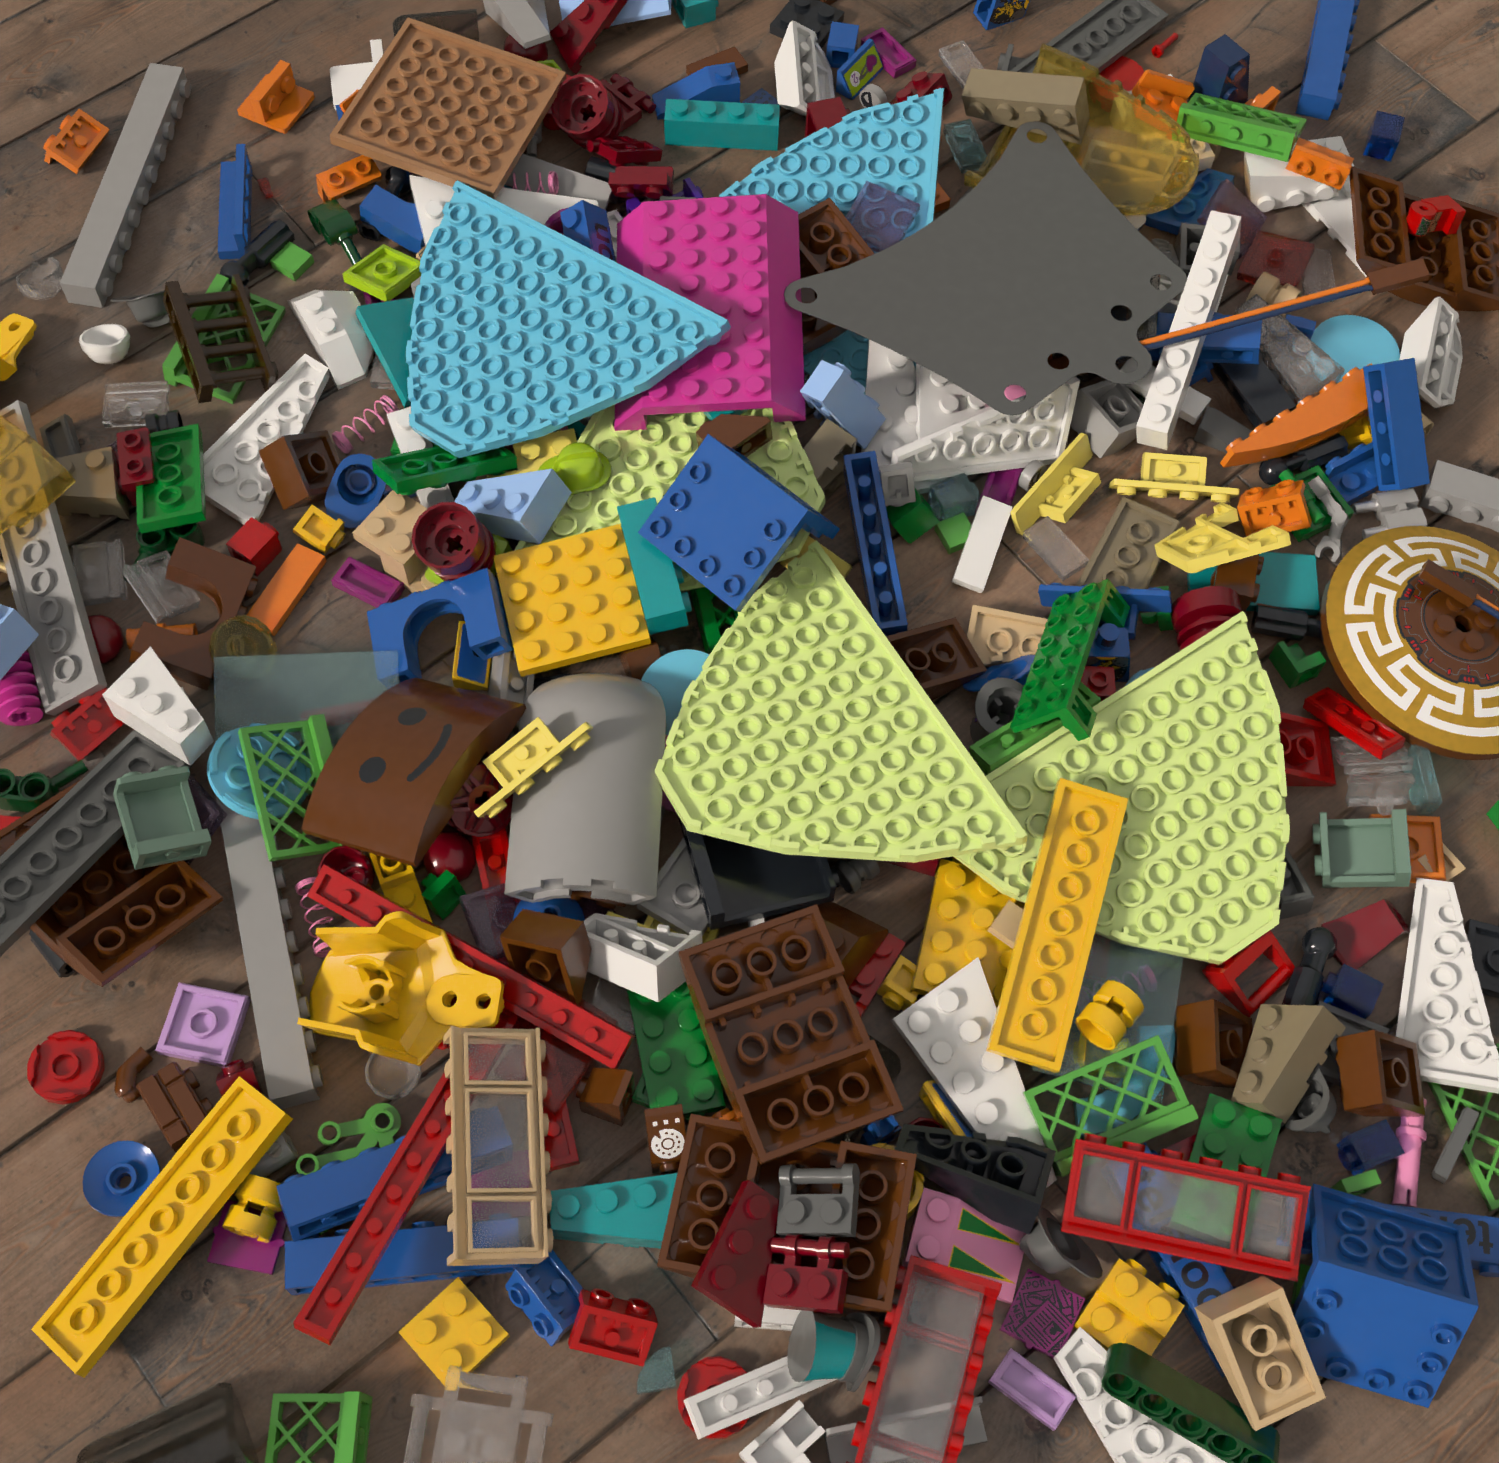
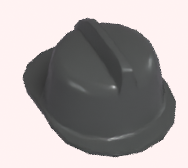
(147, 308)
(1315, 1108)
(1058, 1250)

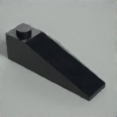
(990, 1175)

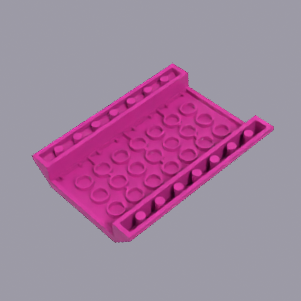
(736, 262)

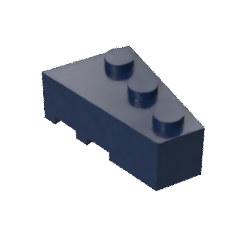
(1223, 71)

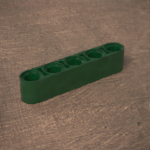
(1186, 1407)

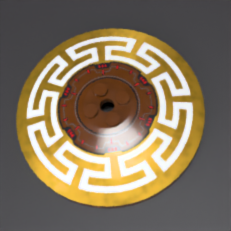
(1400, 642)

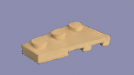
(1003, 635)

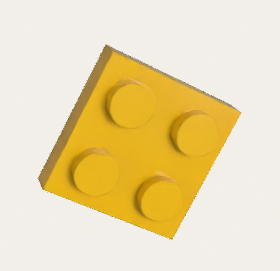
(454, 1331)

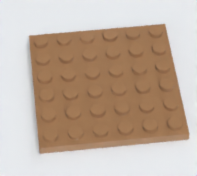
(448, 108)

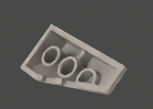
(521, 19)

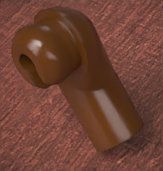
(127, 1075)

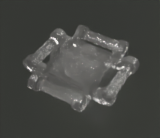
(476, 1430)

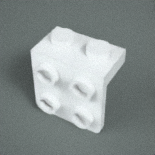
(351, 77)

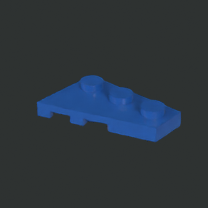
(1191, 205)

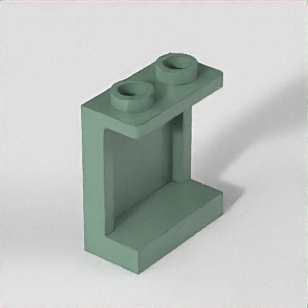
(160, 817)
(1363, 851)

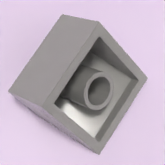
(1107, 416)

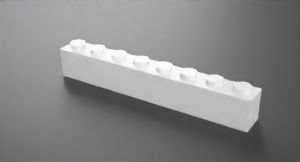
(1194, 308)

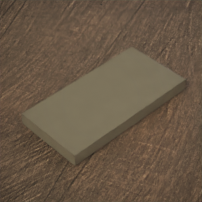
(1128, 546)

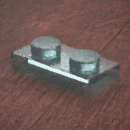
(965, 145)
(1425, 790)

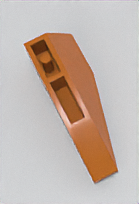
(1310, 423)

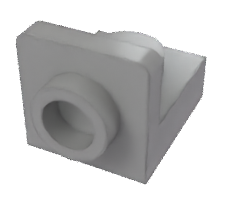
(897, 483)

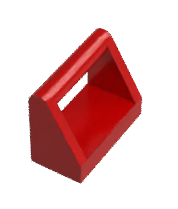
(1224, 975)

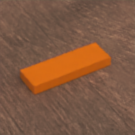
(287, 587)

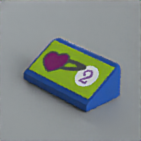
(858, 70)

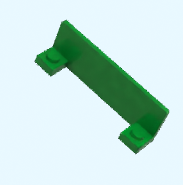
(1062, 657)

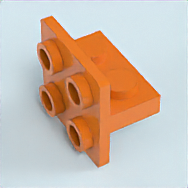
(277, 100)

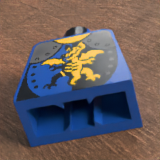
(999, 12)
(1111, 650)

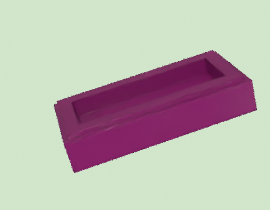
(894, 56)
(1002, 485)
(367, 583)

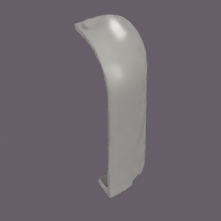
(600, 809)

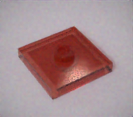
(1277, 255)

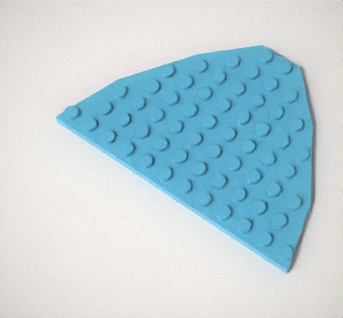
(877, 144)
(533, 330)

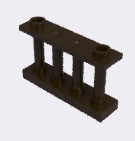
(197, 355)

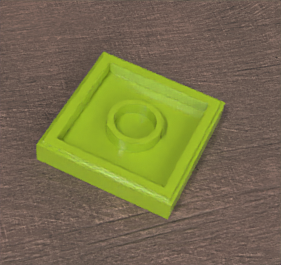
(383, 273)

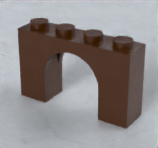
(225, 583)

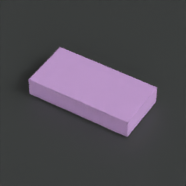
(1032, 1389)

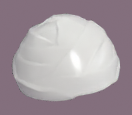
(105, 343)

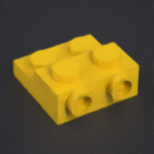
(1130, 1309)

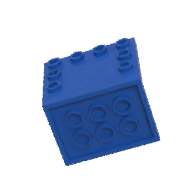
(729, 522)
(1384, 1295)

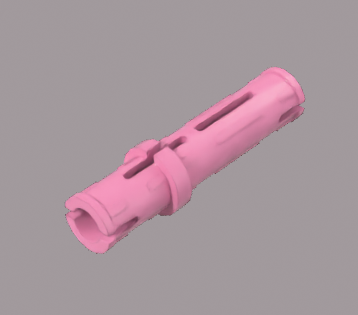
(1408, 1165)

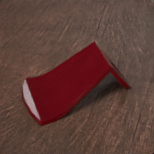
(1366, 932)

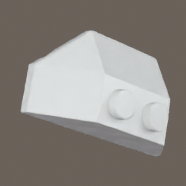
(802, 70)
(335, 333)
(1437, 353)

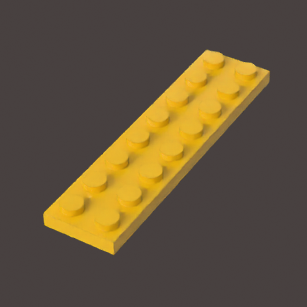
(1057, 926)
(160, 1227)

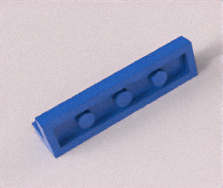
(235, 205)

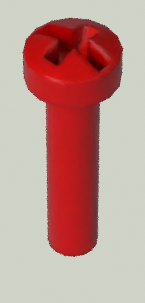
(1158, 50)

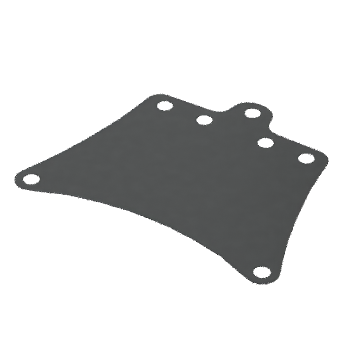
(1008, 281)

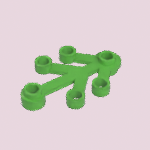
(365, 1126)

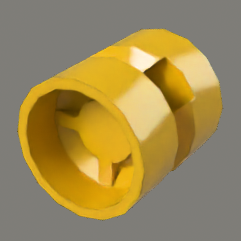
(1109, 1015)
(258, 1194)

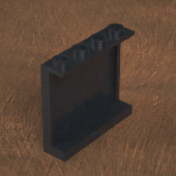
(754, 883)

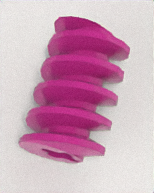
(19, 694)

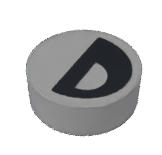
(872, 96)
(1031, 474)

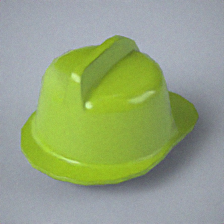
(580, 467)

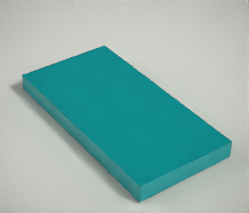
(388, 332)
(1284, 582)

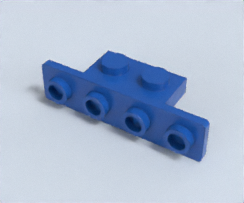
(1138, 599)

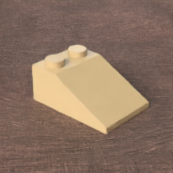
(1261, 1351)

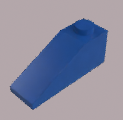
(708, 84)

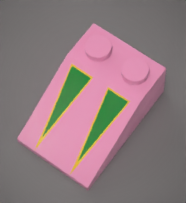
(966, 1240)

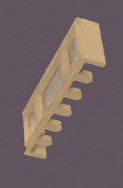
(497, 1147)

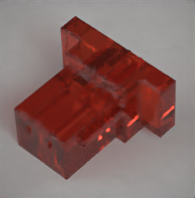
(264, 186)

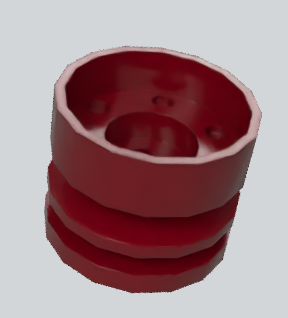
(587, 110)
(445, 529)
(1203, 611)
(477, 784)

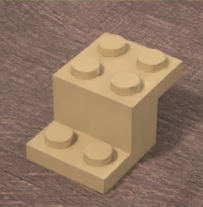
(389, 534)

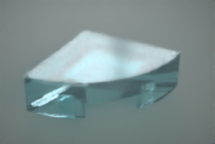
(657, 1373)

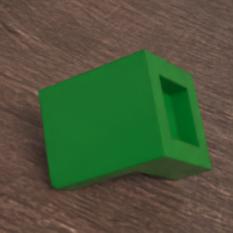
(912, 518)
(1295, 665)

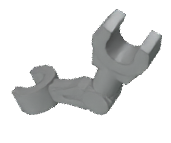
(1339, 521)

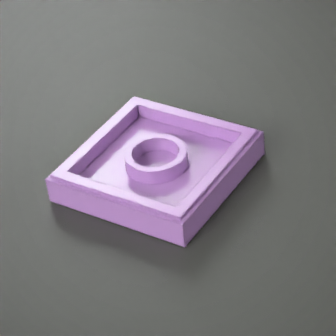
(203, 1025)

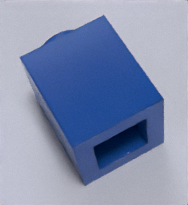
(841, 43)

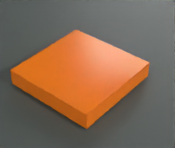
(1424, 838)

